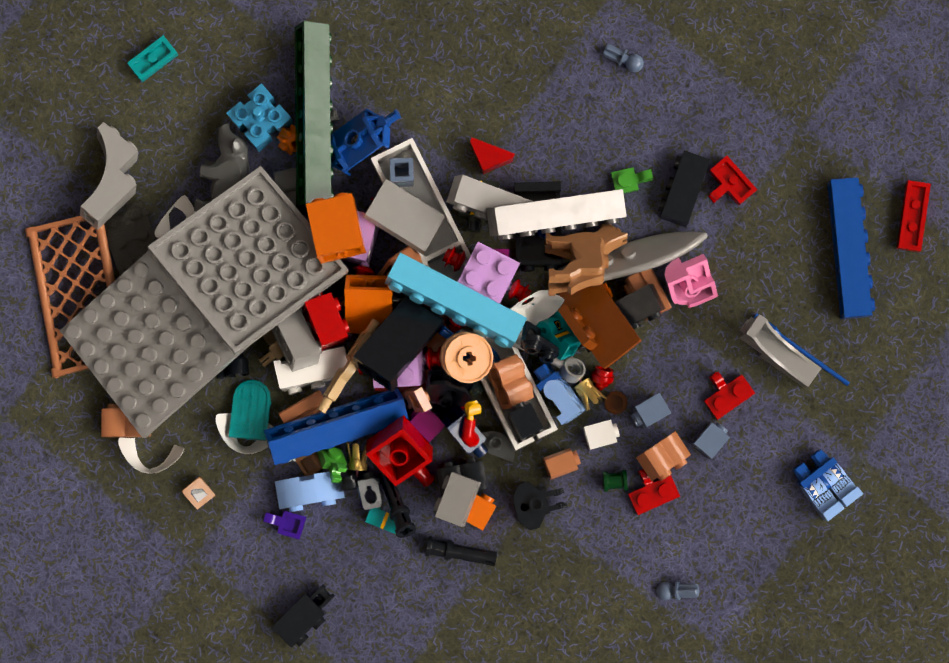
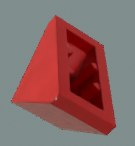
(489, 156)

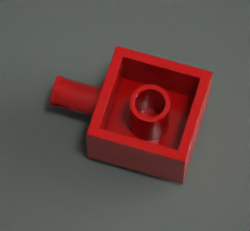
(326, 321)
(401, 452)

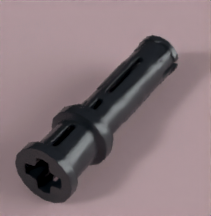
(399, 512)
(450, 550)

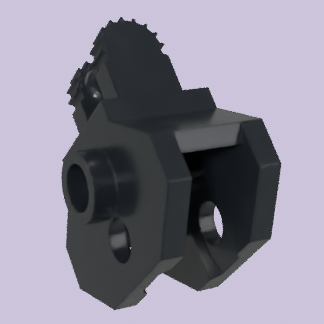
(446, 390)
(537, 504)

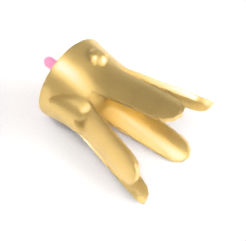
(586, 389)
(355, 462)

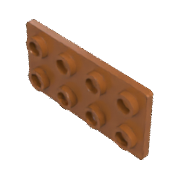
(598, 324)

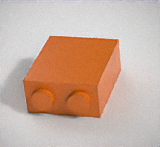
(335, 227)
(366, 299)

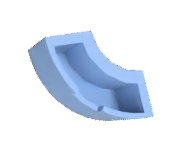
(306, 490)

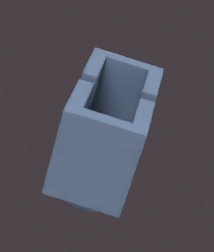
(650, 411)

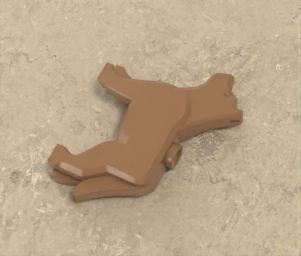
(587, 258)

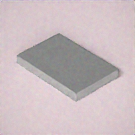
(404, 216)

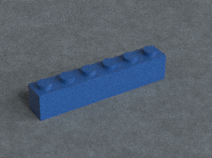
(850, 248)
(335, 427)

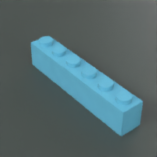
(455, 301)

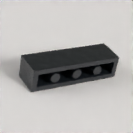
(639, 306)

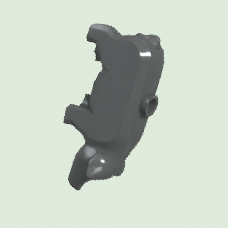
(228, 168)

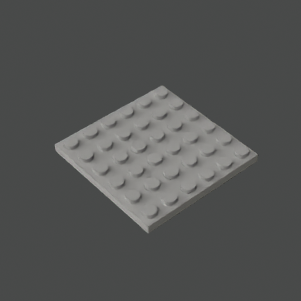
(246, 260)
(147, 344)

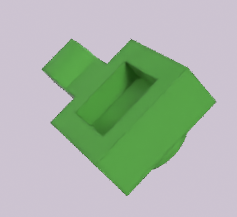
(629, 181)
(334, 461)

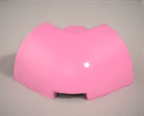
(690, 281)

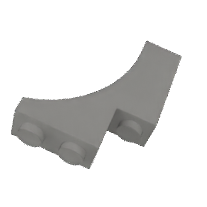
(115, 186)
(778, 352)

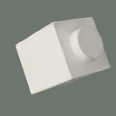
(601, 434)

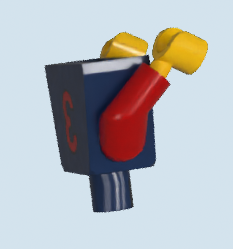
(463, 427)

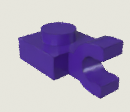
(289, 524)

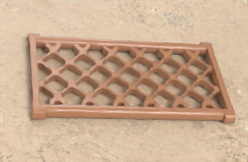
(40, 271)

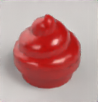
(602, 377)

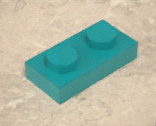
(152, 58)

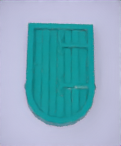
(250, 411)

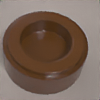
(615, 402)

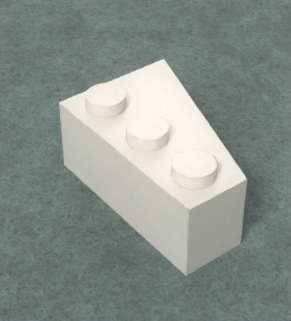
(315, 375)

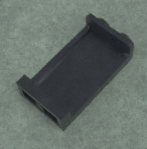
(530, 249)
(397, 342)

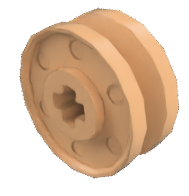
(480, 357)

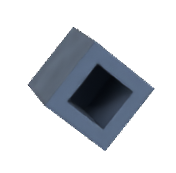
(402, 172)
(711, 440)

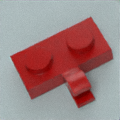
(731, 181)
(728, 395)
(653, 493)

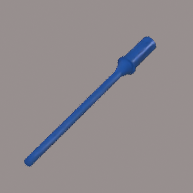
(812, 358)

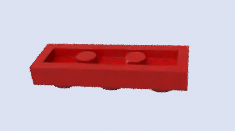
(913, 216)

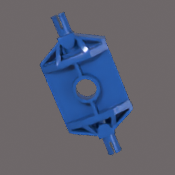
(372, 134)

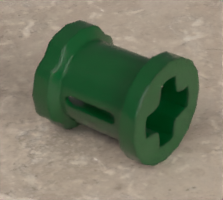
(615, 480)

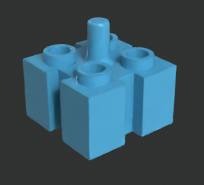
(259, 117)

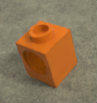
(481, 511)

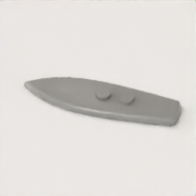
(650, 252)

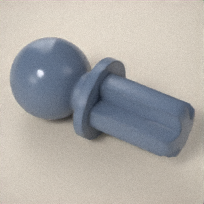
(633, 63)
(666, 591)

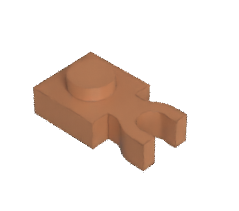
(417, 399)

